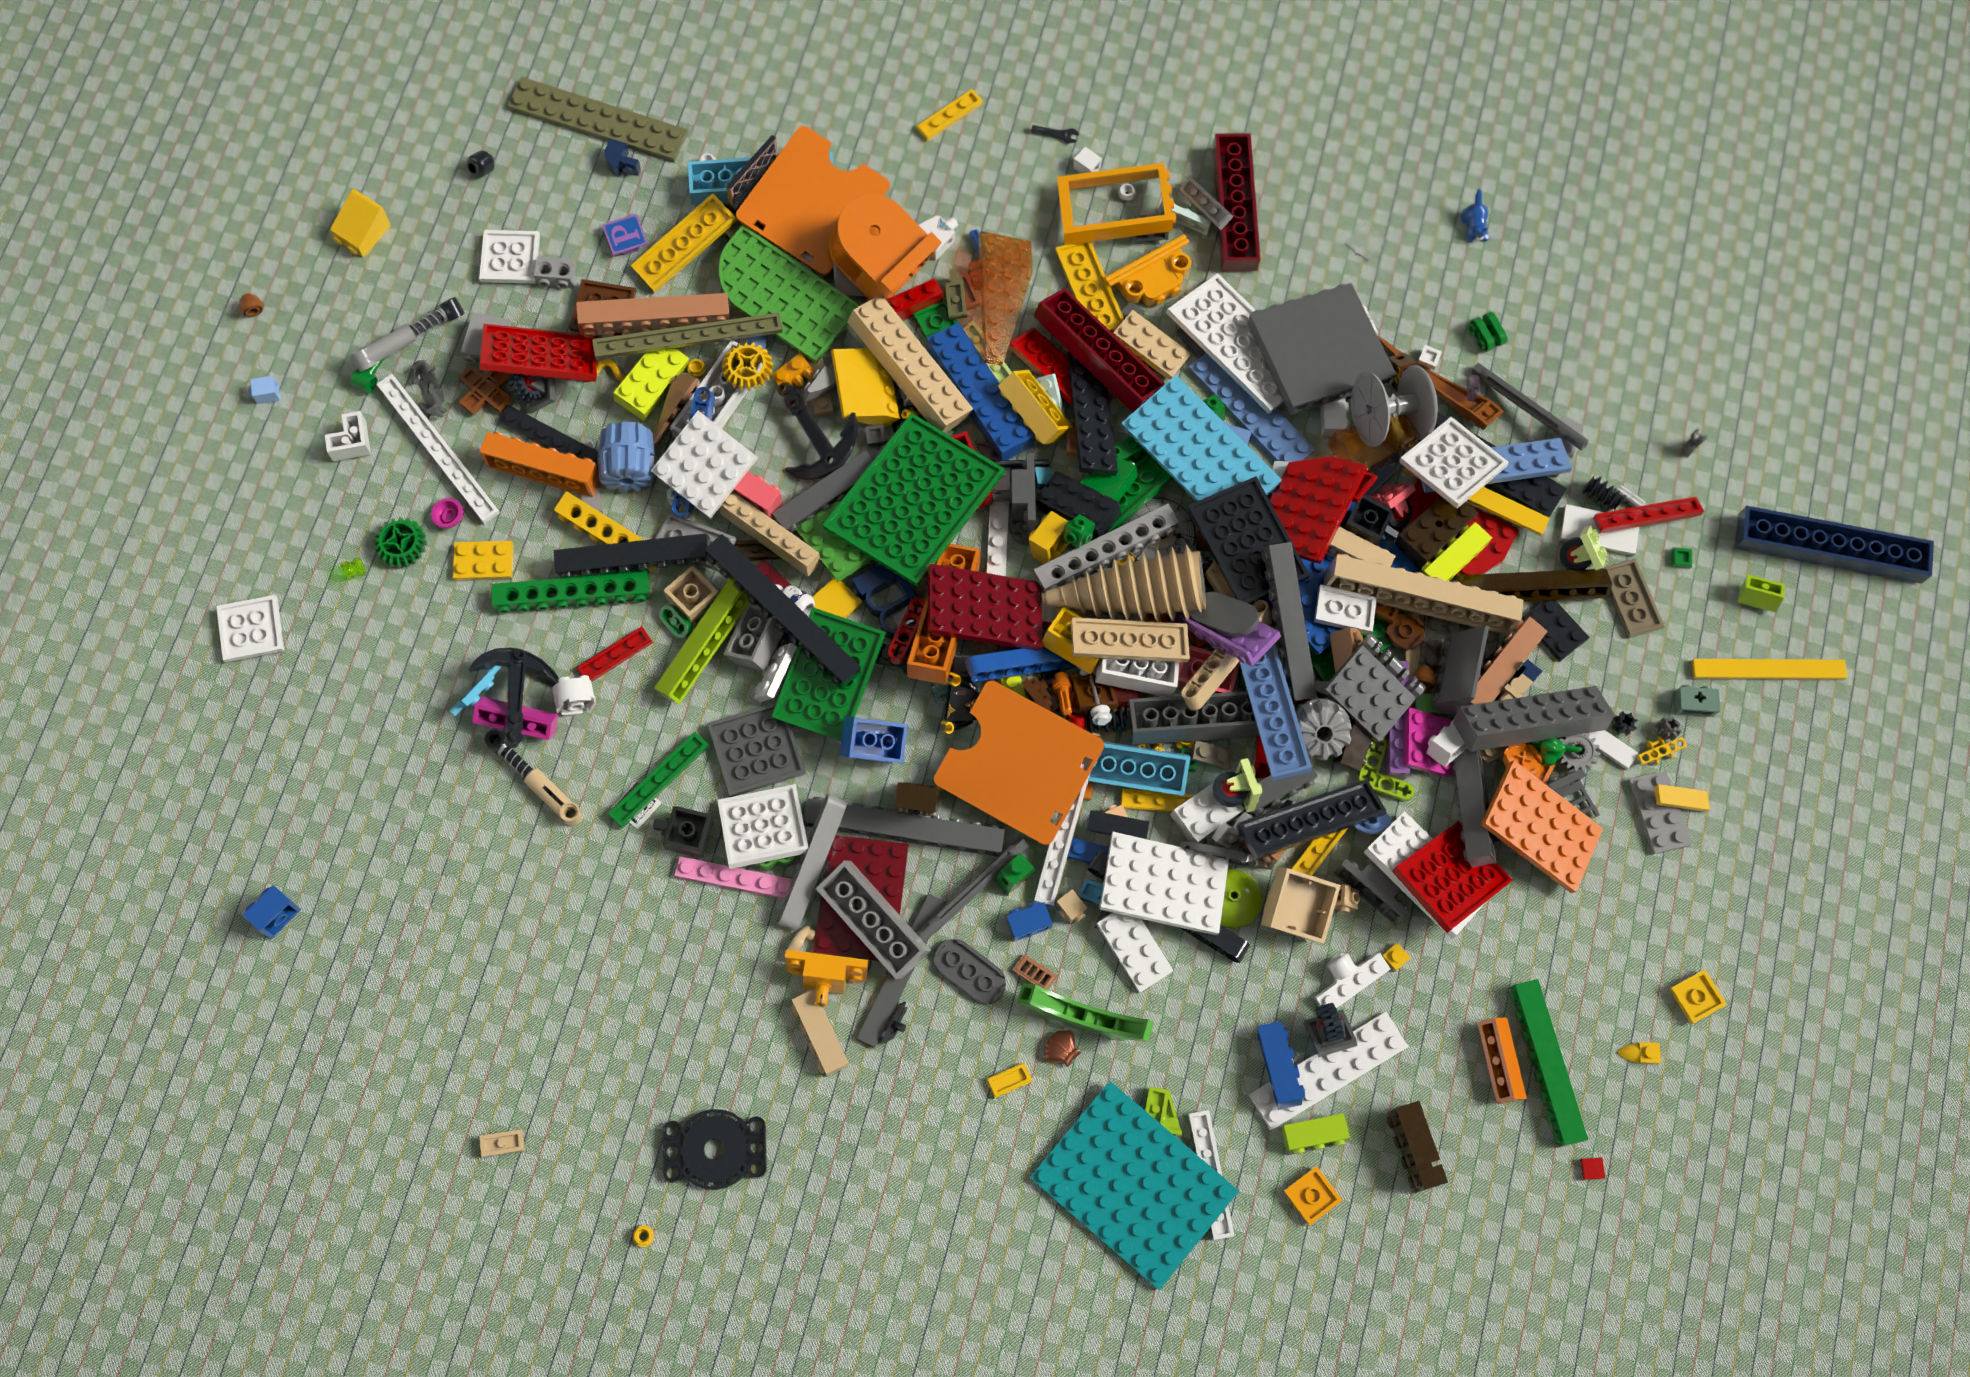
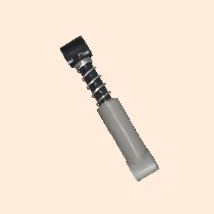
(405, 335)

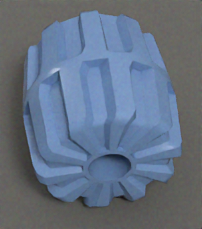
(626, 456)

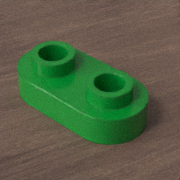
(675, 622)

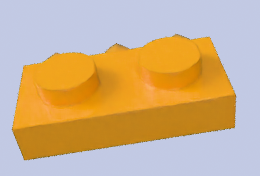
(794, 371)

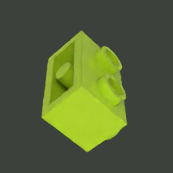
(1761, 593)

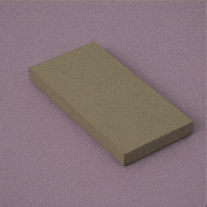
(1633, 599)

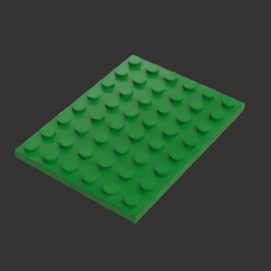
(914, 499)

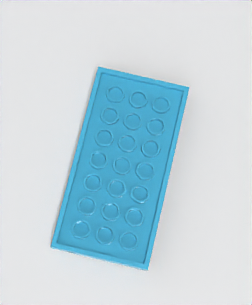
(1195, 443)

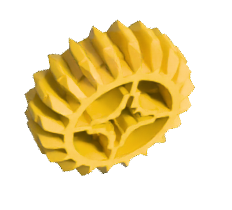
(745, 376)

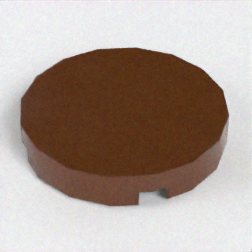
(1405, 632)

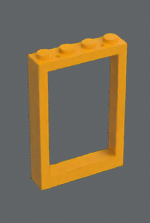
(1121, 228)

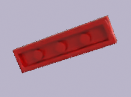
(615, 654)

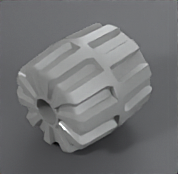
(1323, 727)

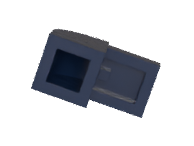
(618, 160)

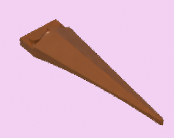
(1481, 411)

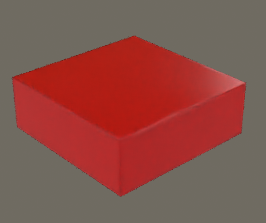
(1592, 1168)

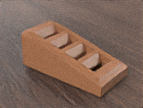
(1038, 967)

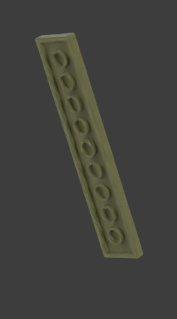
(597, 119)

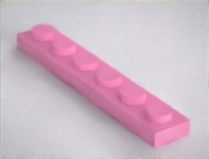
(732, 878)

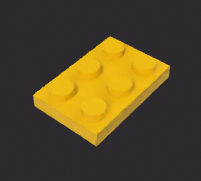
(483, 560)

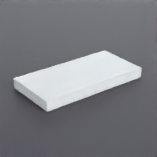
(1618, 541)

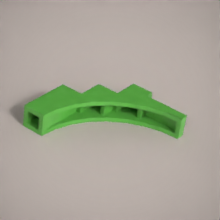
(1083, 1016)

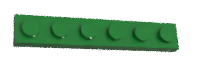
(658, 780)

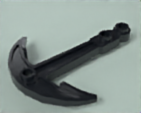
(839, 453)
(517, 663)

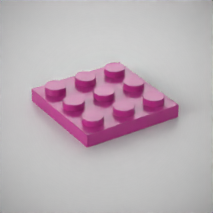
(1418, 730)

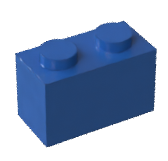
(1029, 921)

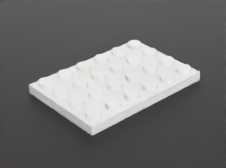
(1395, 846)
(1164, 884)

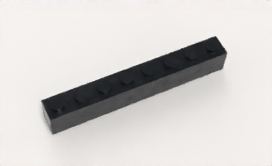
(631, 555)

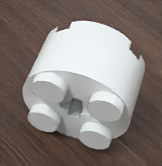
(573, 695)

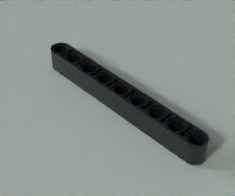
(1225, 942)

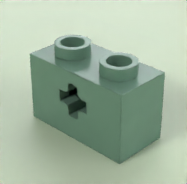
(1697, 701)

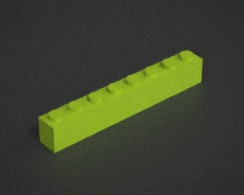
(702, 643)

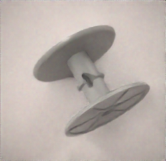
(1373, 407)

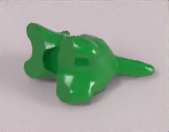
(1552, 750)

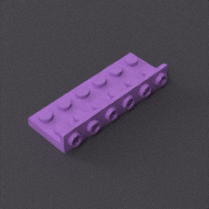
(1245, 648)

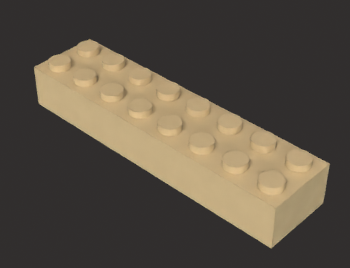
(909, 364)

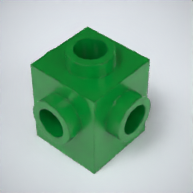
(1079, 531)

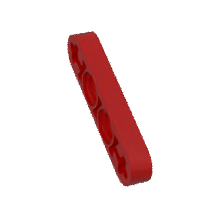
(904, 629)

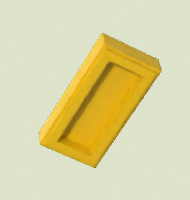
(1009, 1080)

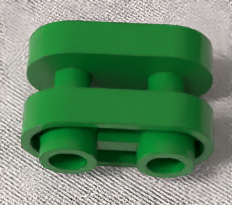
(1488, 331)

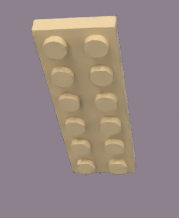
(1129, 640)

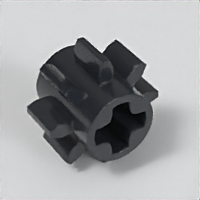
(1624, 723)

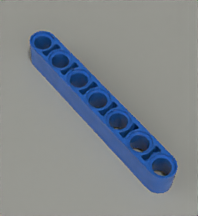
(702, 406)
(1013, 663)

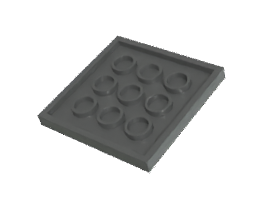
(755, 750)

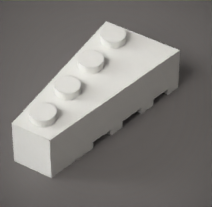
(1139, 675)

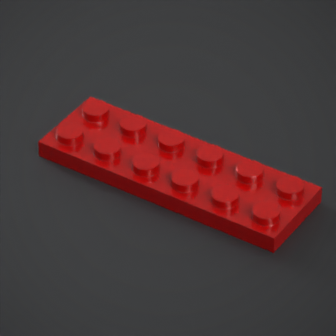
(1043, 359)

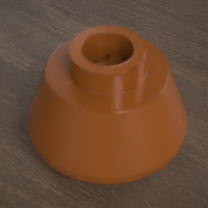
(250, 305)
(1425, 676)

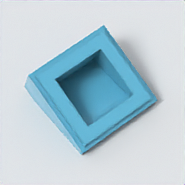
(1042, 476)

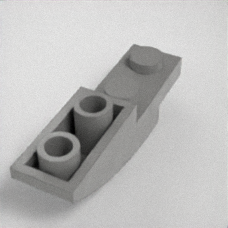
(823, 382)

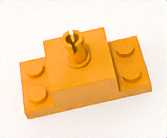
(825, 972)

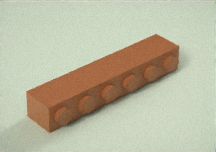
(1507, 660)

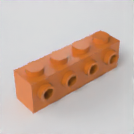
(1501, 1060)

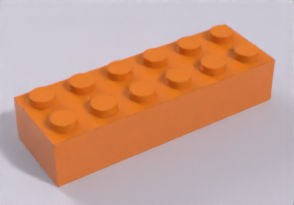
(540, 464)

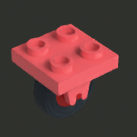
(1395, 499)

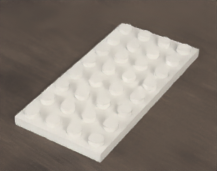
(1218, 323)

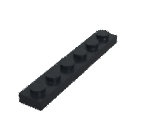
(545, 434)

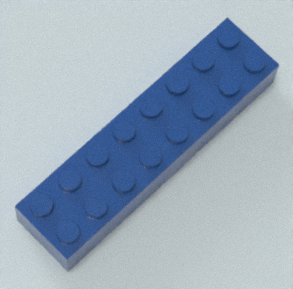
(976, 382)

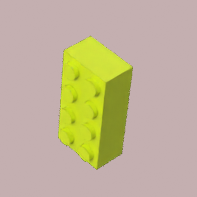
(650, 381)

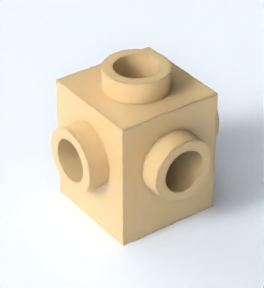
(1347, 899)

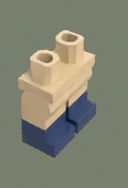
(1524, 678)

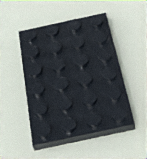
(1236, 529)

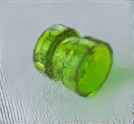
(354, 568)

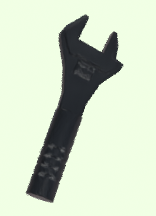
(1065, 135)

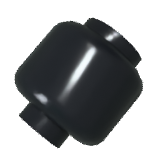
(480, 163)

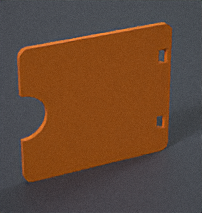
(804, 198)
(1021, 764)

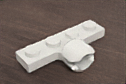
(1350, 978)

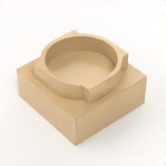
(1300, 904)

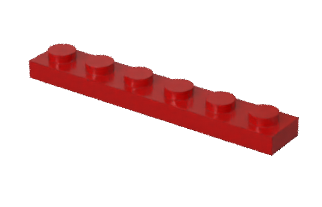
(1648, 514)

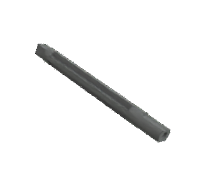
(1530, 407)
(971, 890)

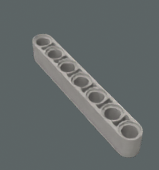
(811, 862)

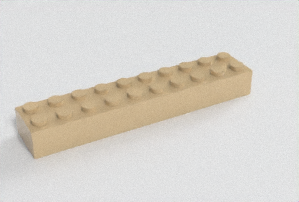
(1425, 594)

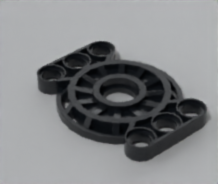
(736, 1153)

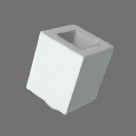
(1086, 161)

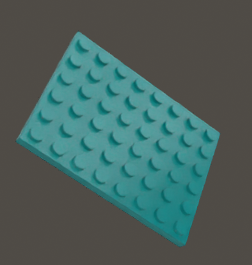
(1134, 1185)

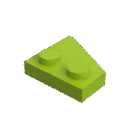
(1161, 1107)

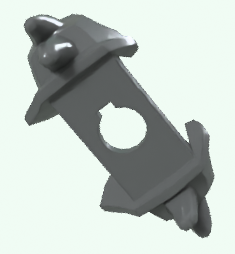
(425, 374)

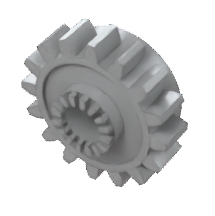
(1587, 755)

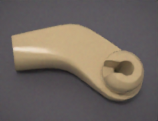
(799, 938)

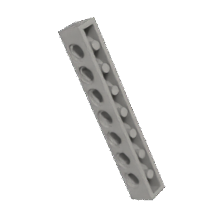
(1163, 516)

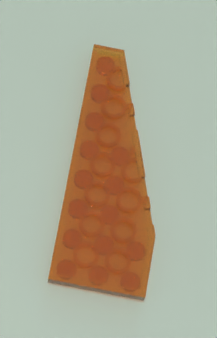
(1003, 284)

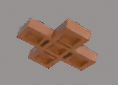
(484, 390)

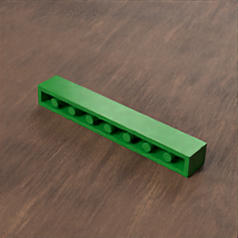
(1548, 1063)

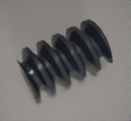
(1603, 493)
(1118, 719)

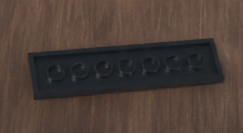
(1091, 420)
(1310, 819)

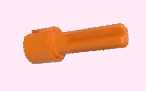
(1062, 688)

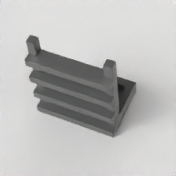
(1572, 784)

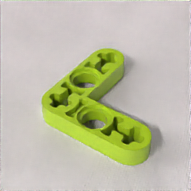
(1376, 778)

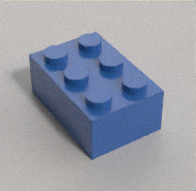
(873, 739)

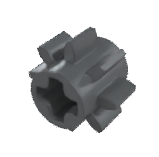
(1668, 728)

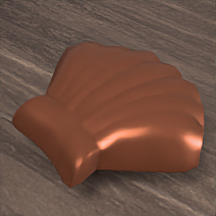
(1061, 1048)

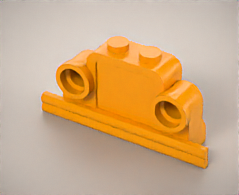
(1153, 275)

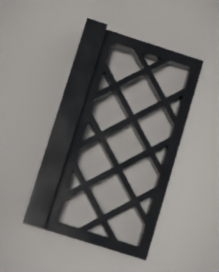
(750, 174)

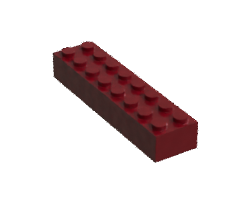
(1237, 195)
(1097, 349)

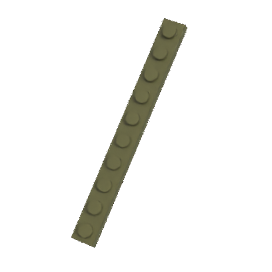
(687, 336)

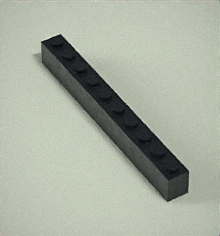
(782, 611)

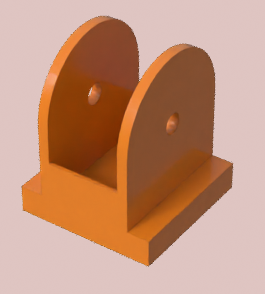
(879, 245)

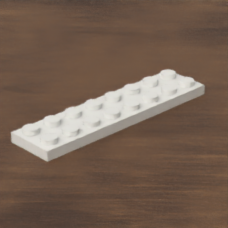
(1324, 1075)

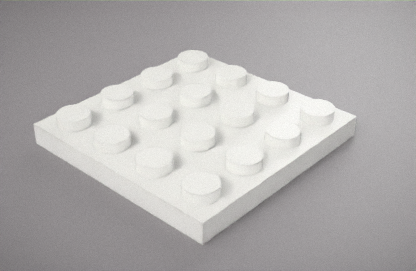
(1454, 462)
(704, 464)
(762, 826)

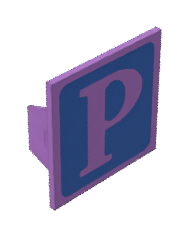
(625, 235)

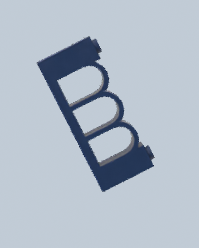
(876, 580)

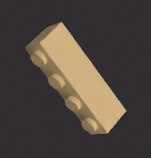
(1356, 547)
(820, 1033)

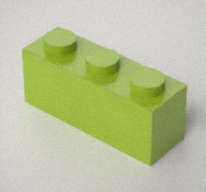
(1315, 1133)

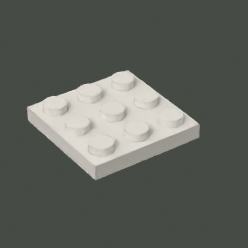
(509, 256)
(250, 628)

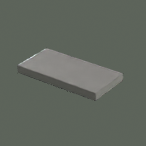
(677, 526)

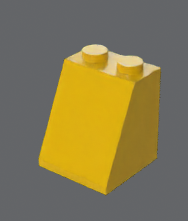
(359, 224)

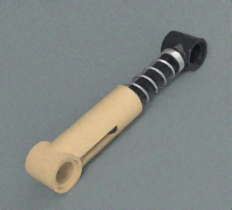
(535, 779)

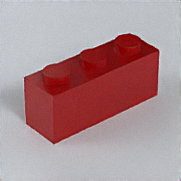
(916, 299)

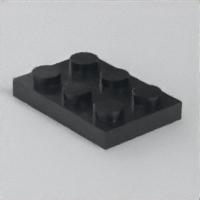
(1563, 632)

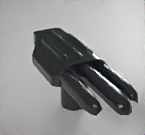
(894, 1024)

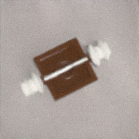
(1094, 697)

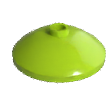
(1244, 909)

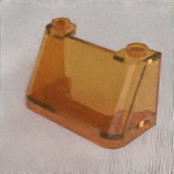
(1349, 446)

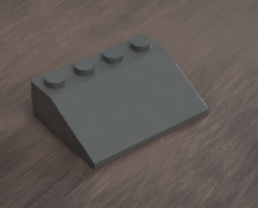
(1459, 669)

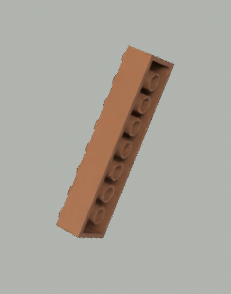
(649, 314)

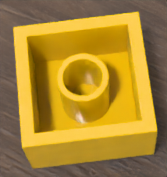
(1047, 540)

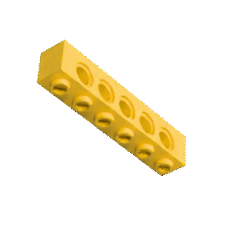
(570, 504)

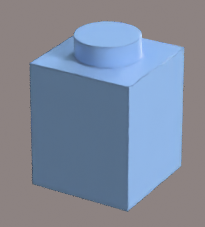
(264, 390)

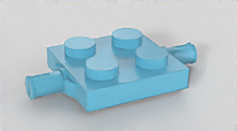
(471, 696)

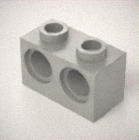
(556, 268)

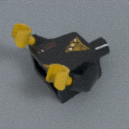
(960, 700)

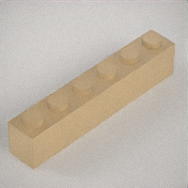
(770, 534)

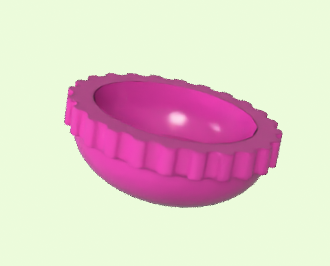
(447, 513)

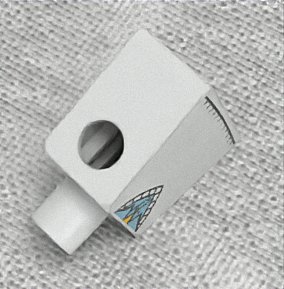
(942, 230)

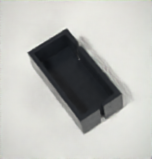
(1071, 498)

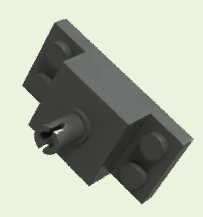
(1021, 494)
(1374, 888)

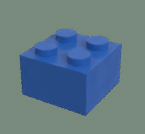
(271, 911)

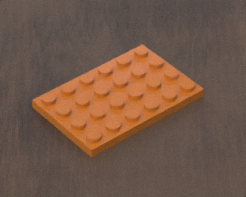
(1542, 826)

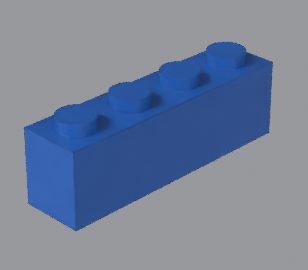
(1280, 1066)

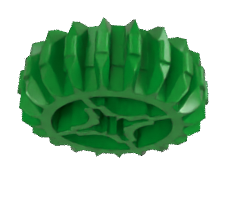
(384, 544)

